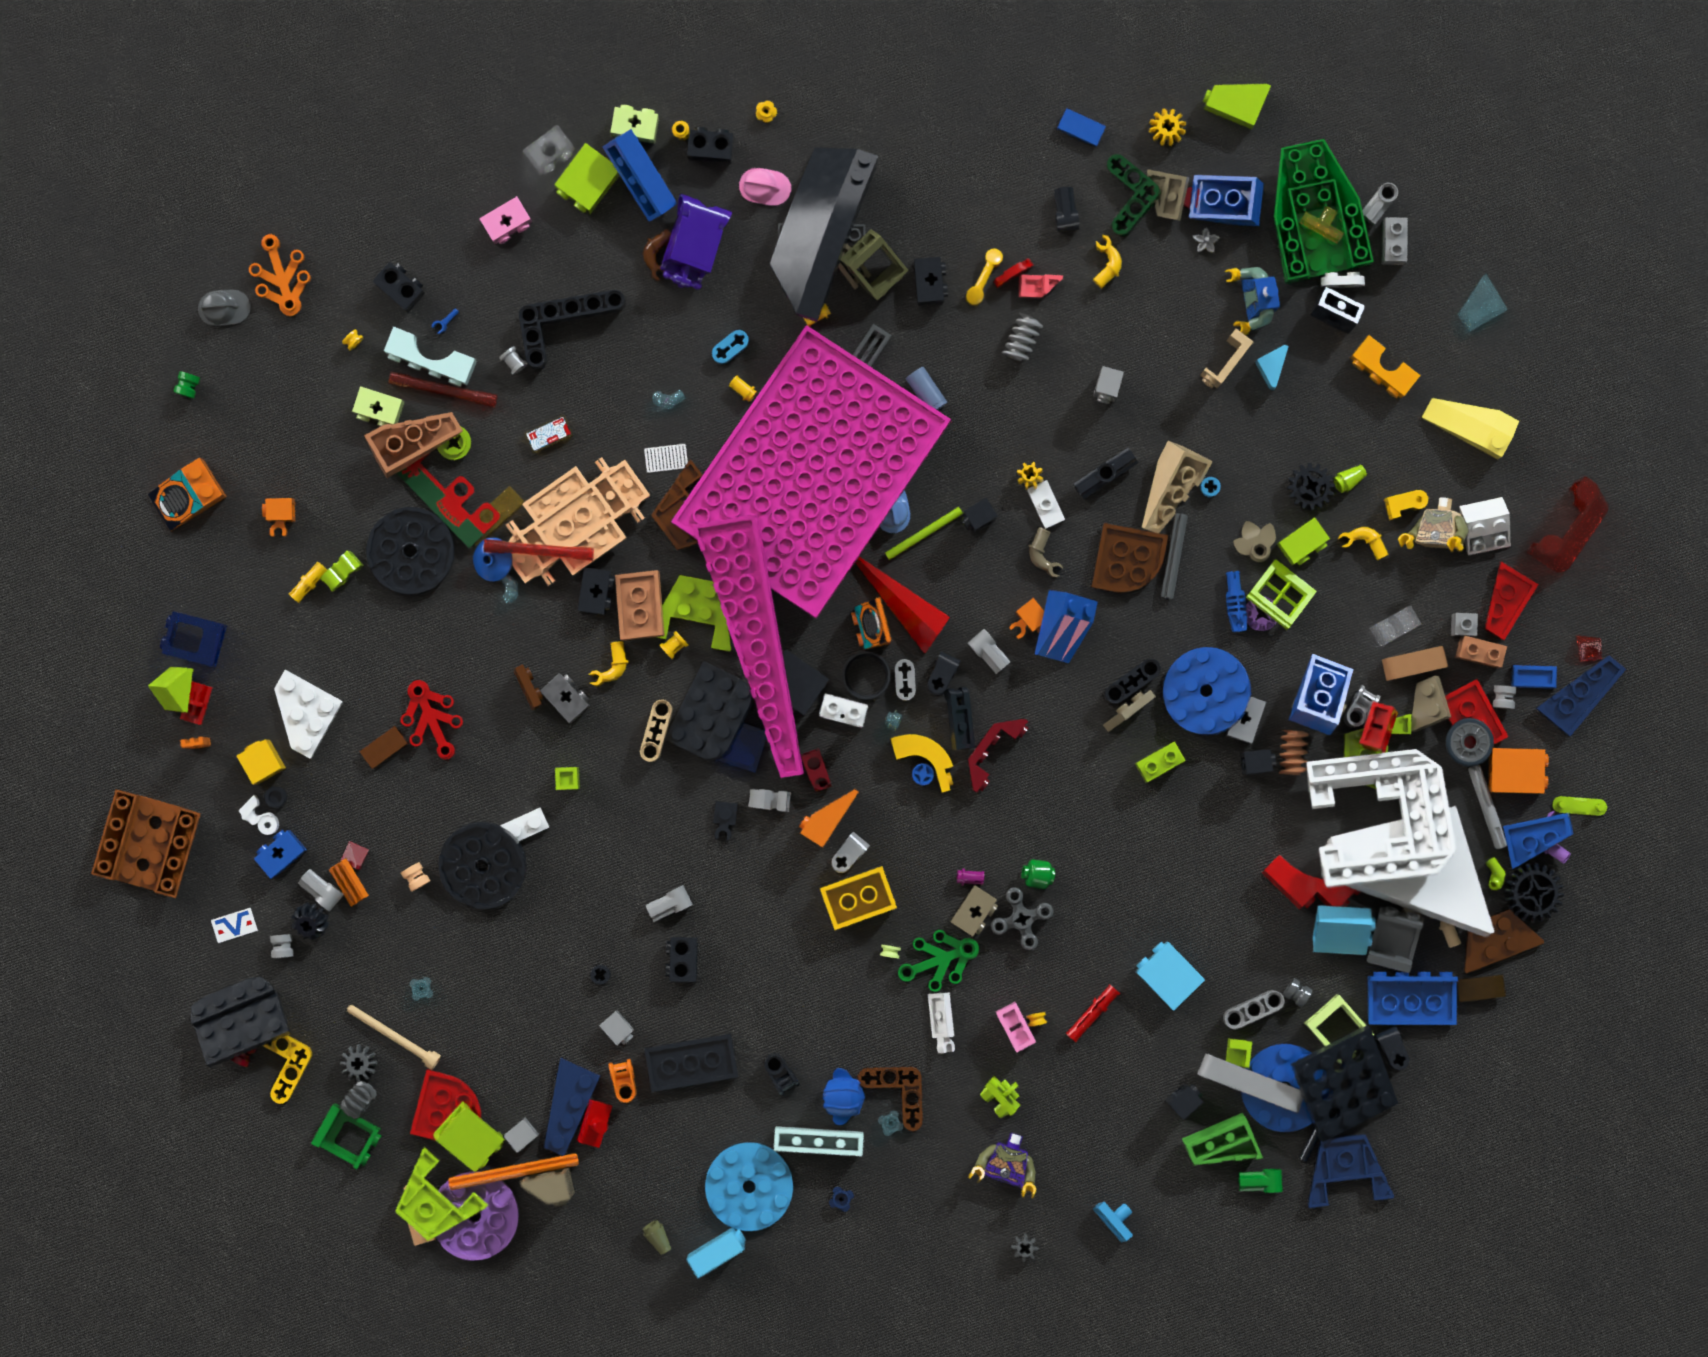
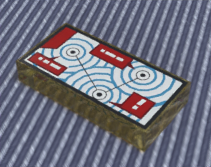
(548, 434)

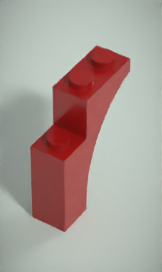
(1301, 887)

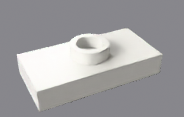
(1045, 504)

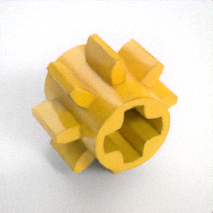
(1032, 482)

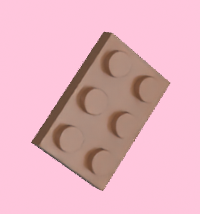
(639, 605)

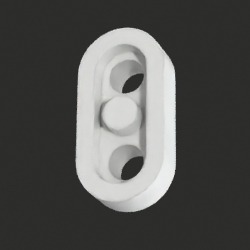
(1352, 279)

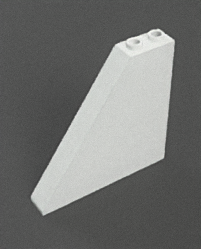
(1446, 896)

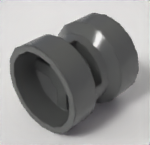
(1297, 992)

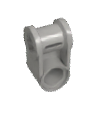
(1361, 704)
(852, 850)

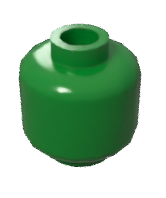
(1038, 874)

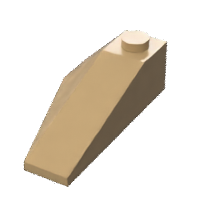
(1174, 477)

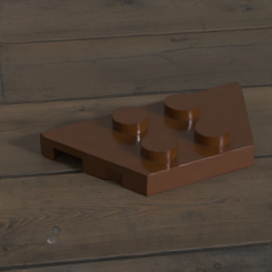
(1509, 938)

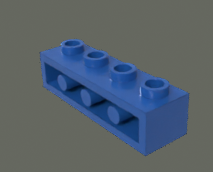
(628, 154)

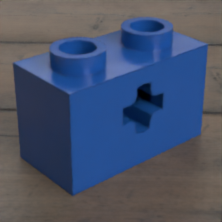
(275, 865)

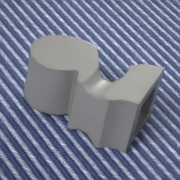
(769, 800)

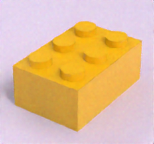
(858, 898)

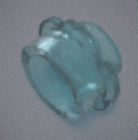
(893, 720)

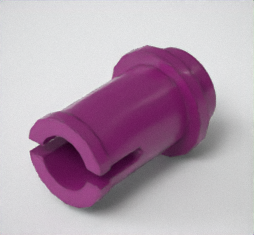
(970, 877)

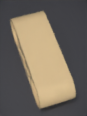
(652, 724)

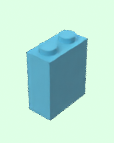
(1343, 930)
(1169, 974)
(716, 1251)

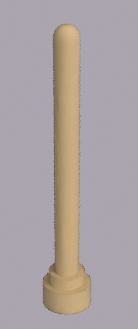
(429, 1058)

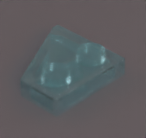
(1481, 305)

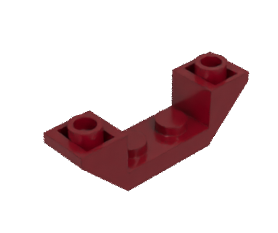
(1011, 728)

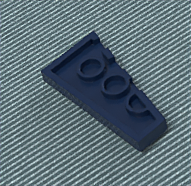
(1577, 699)
(570, 1098)

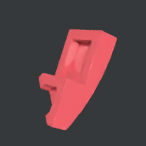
(1037, 286)

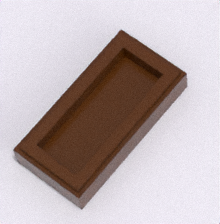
(383, 747)

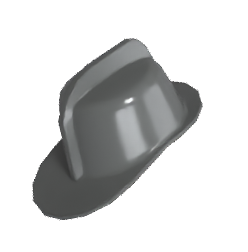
(224, 307)

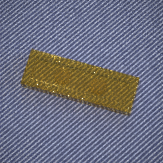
(505, 505)

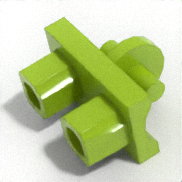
(1004, 1094)

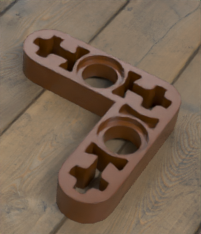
(907, 1088)

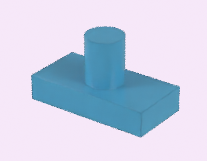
(1114, 1219)

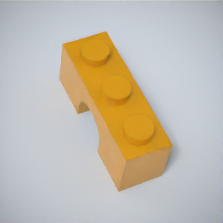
(1368, 358)

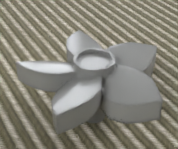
(1206, 240)

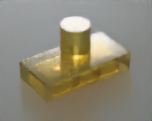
(1323, 224)

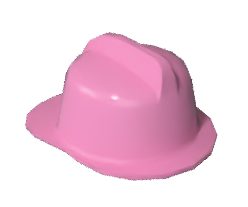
(765, 186)

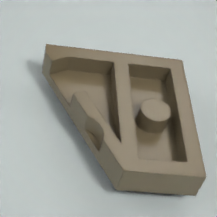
(1172, 194)
(1429, 704)
(1126, 711)

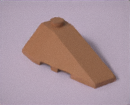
(406, 442)

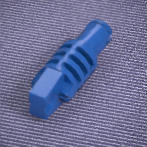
(1236, 603)

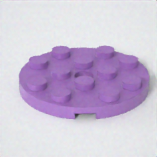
(493, 1230)

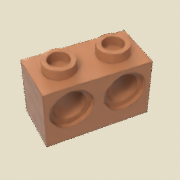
(1481, 652)

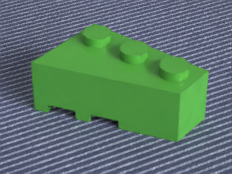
(1223, 1142)

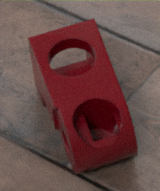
(816, 770)

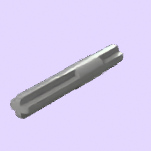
(1487, 807)

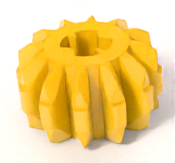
(1162, 132)

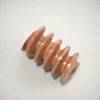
(1293, 752)

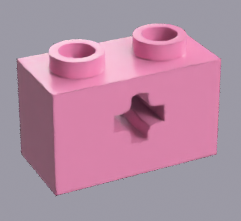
(511, 210)

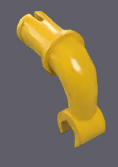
(1112, 267)
(1370, 537)
(618, 665)

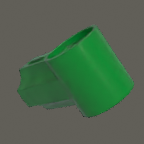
(1266, 1180)

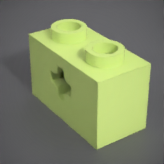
(644, 131)
(368, 398)

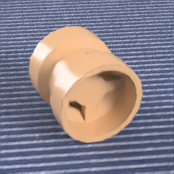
(412, 872)

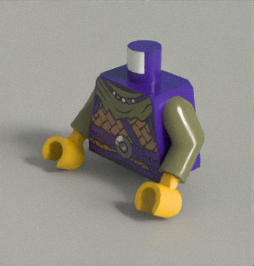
(1007, 1164)

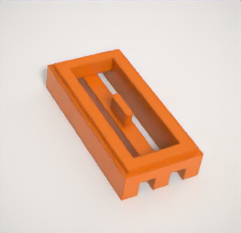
(193, 743)
(348, 882)

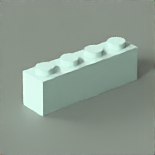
(818, 1141)

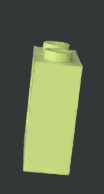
(1325, 1011)

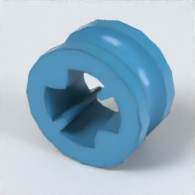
(1205, 491)

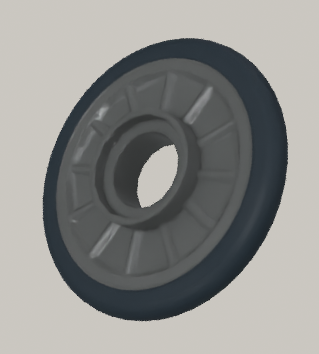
(1482, 748)

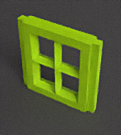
(1291, 580)

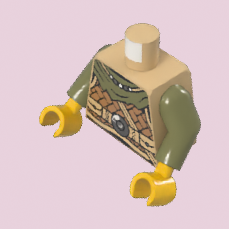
(1438, 529)

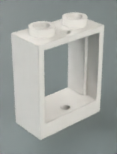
(835, 706)

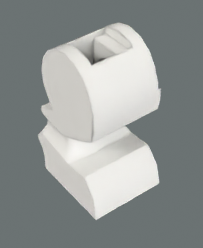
(266, 822)

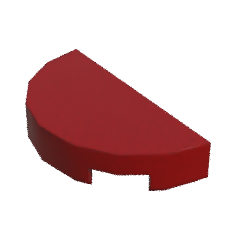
(1013, 272)

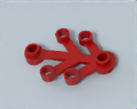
(430, 716)

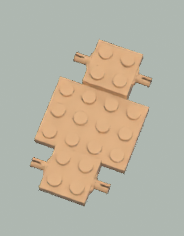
(578, 515)

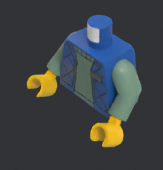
(1259, 296)

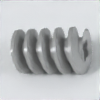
(1022, 338)

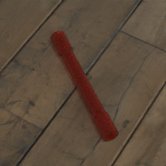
(408, 381)
(575, 552)

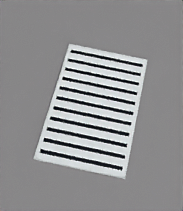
(666, 458)

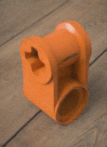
(623, 1079)

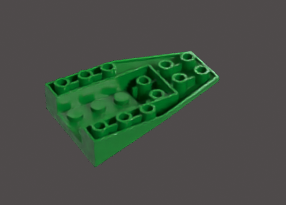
(1308, 183)

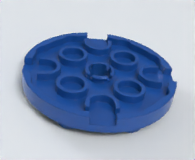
(1225, 704)
(1276, 1064)

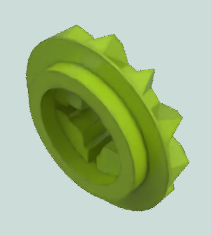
(454, 453)

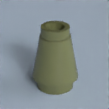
(656, 1235)

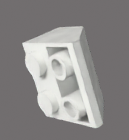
(1487, 526)

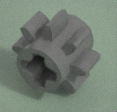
(1024, 1254)

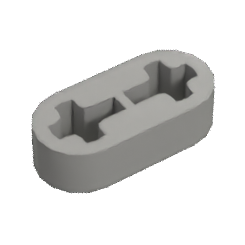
(910, 679)

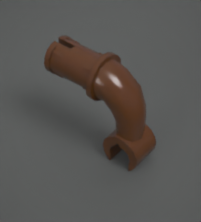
(652, 248)

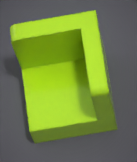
(567, 778)
(1239, 1052)

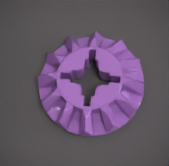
(1260, 624)

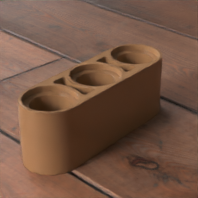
(1414, 663)

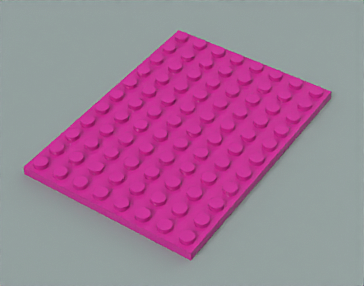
(818, 466)

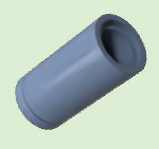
(926, 388)

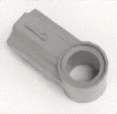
(1378, 204)
(986, 648)
(324, 893)
(673, 902)

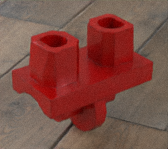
(198, 703)

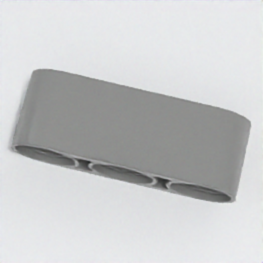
(1264, 1009)

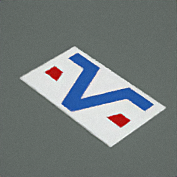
(234, 925)

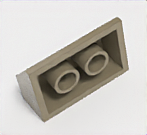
(551, 1186)

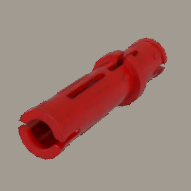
(1092, 1013)

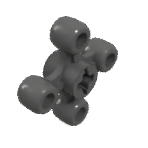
(1026, 928)

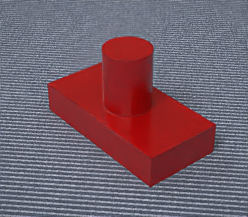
(594, 1123)

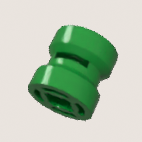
(186, 385)

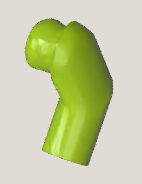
(1497, 874)

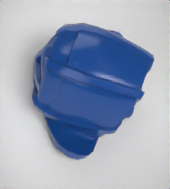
(843, 1096)

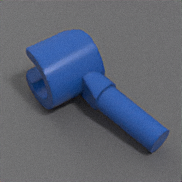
(445, 321)

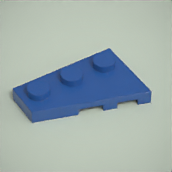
(1535, 836)

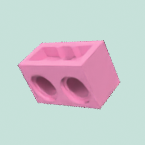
(1015, 1026)

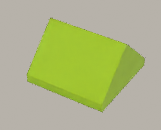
(173, 688)

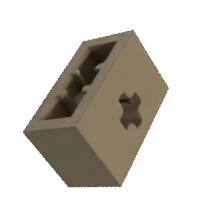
(963, 916)

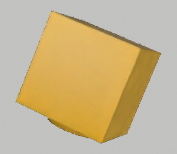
(260, 761)

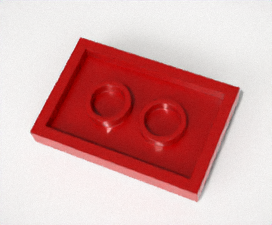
(1472, 702)

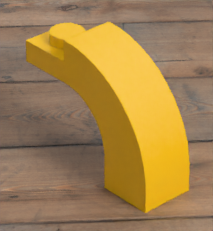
(922, 746)

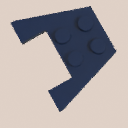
(1346, 1160)

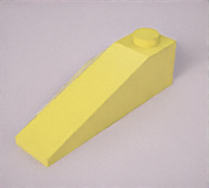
(1478, 426)

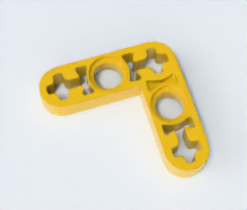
(290, 1054)

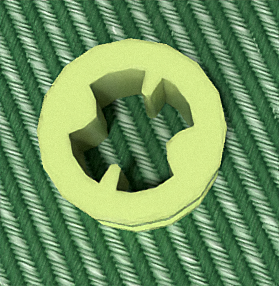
(890, 951)

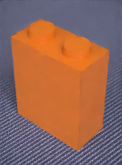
(1518, 770)

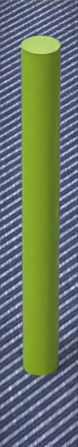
(923, 533)

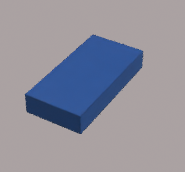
(1081, 127)
(1534, 676)

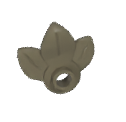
(1253, 538)

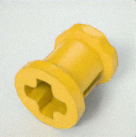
(673, 645)

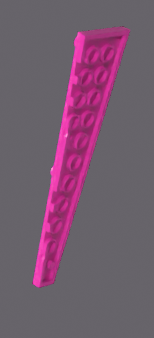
(742, 583)

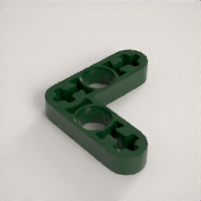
(1139, 188)

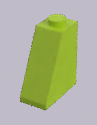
(1237, 102)

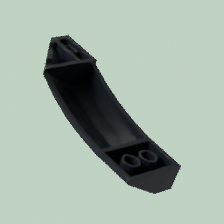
(820, 225)

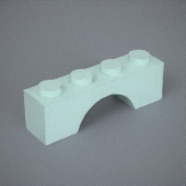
(456, 366)

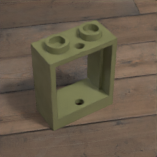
(861, 252)

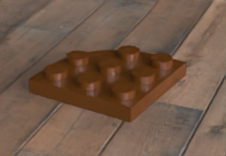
(1127, 558)

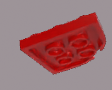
(437, 1101)

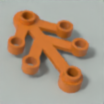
(281, 279)

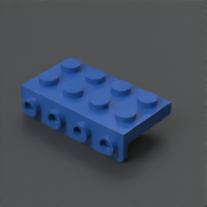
(1412, 999)

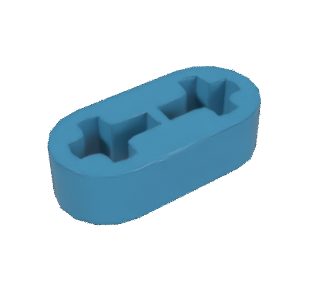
(726, 342)

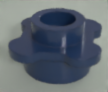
(847, 1196)

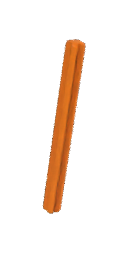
(513, 1171)

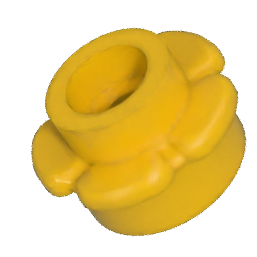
(766, 117)

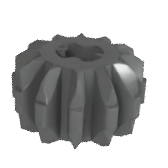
(353, 1057)
(358, 1099)

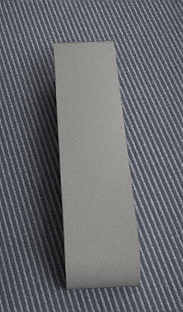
(1251, 1083)

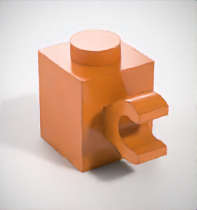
(279, 511)
(1030, 616)

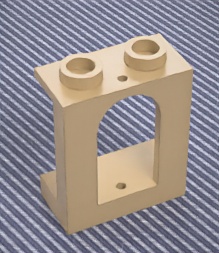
(1242, 344)

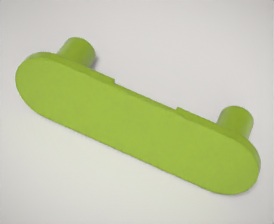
(1579, 805)

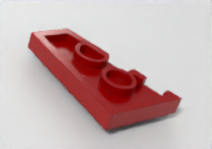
(1508, 600)

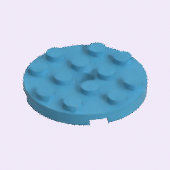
(745, 1209)

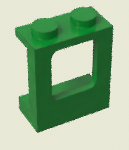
(330, 1129)

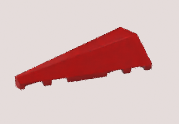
(915, 614)

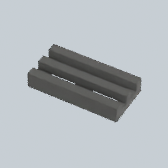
(880, 332)

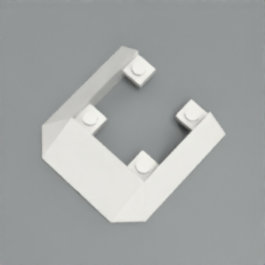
(1423, 808)

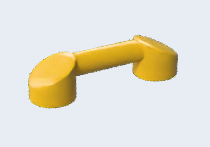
(975, 294)

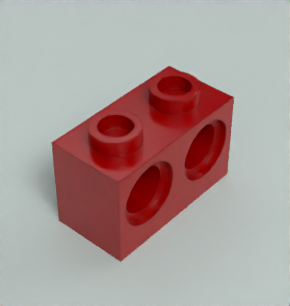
(1378, 727)

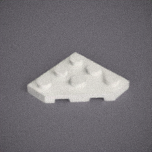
(305, 712)

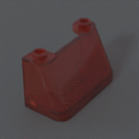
(1561, 553)

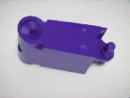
(693, 242)

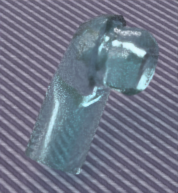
(667, 401)
(511, 589)

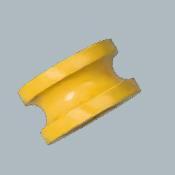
(352, 339)
(1036, 1019)

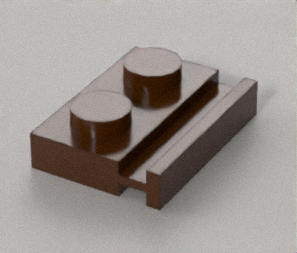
(524, 678)

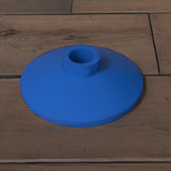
(498, 566)

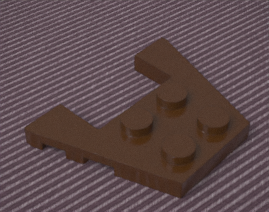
(672, 503)

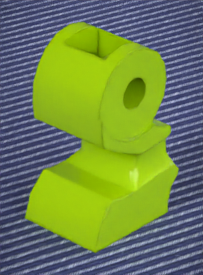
(339, 572)

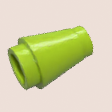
(1349, 478)

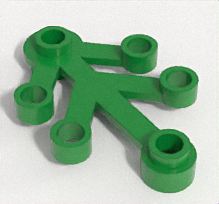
(942, 959)

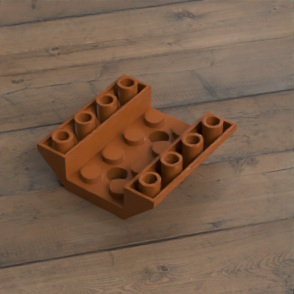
(131, 838)

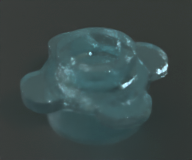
(416, 984)
(884, 1121)

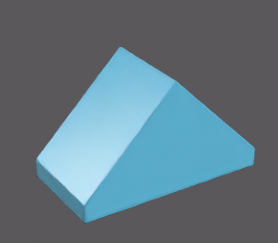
(1271, 366)

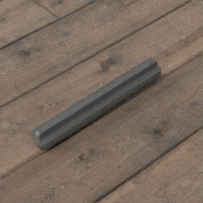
(1174, 556)

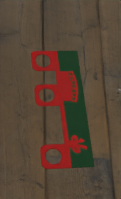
(447, 503)

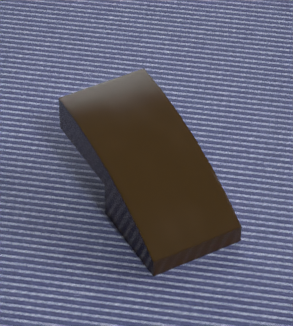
(1481, 988)

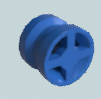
(923, 774)

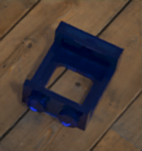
(210, 643)

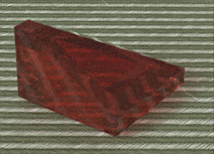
(1589, 648)

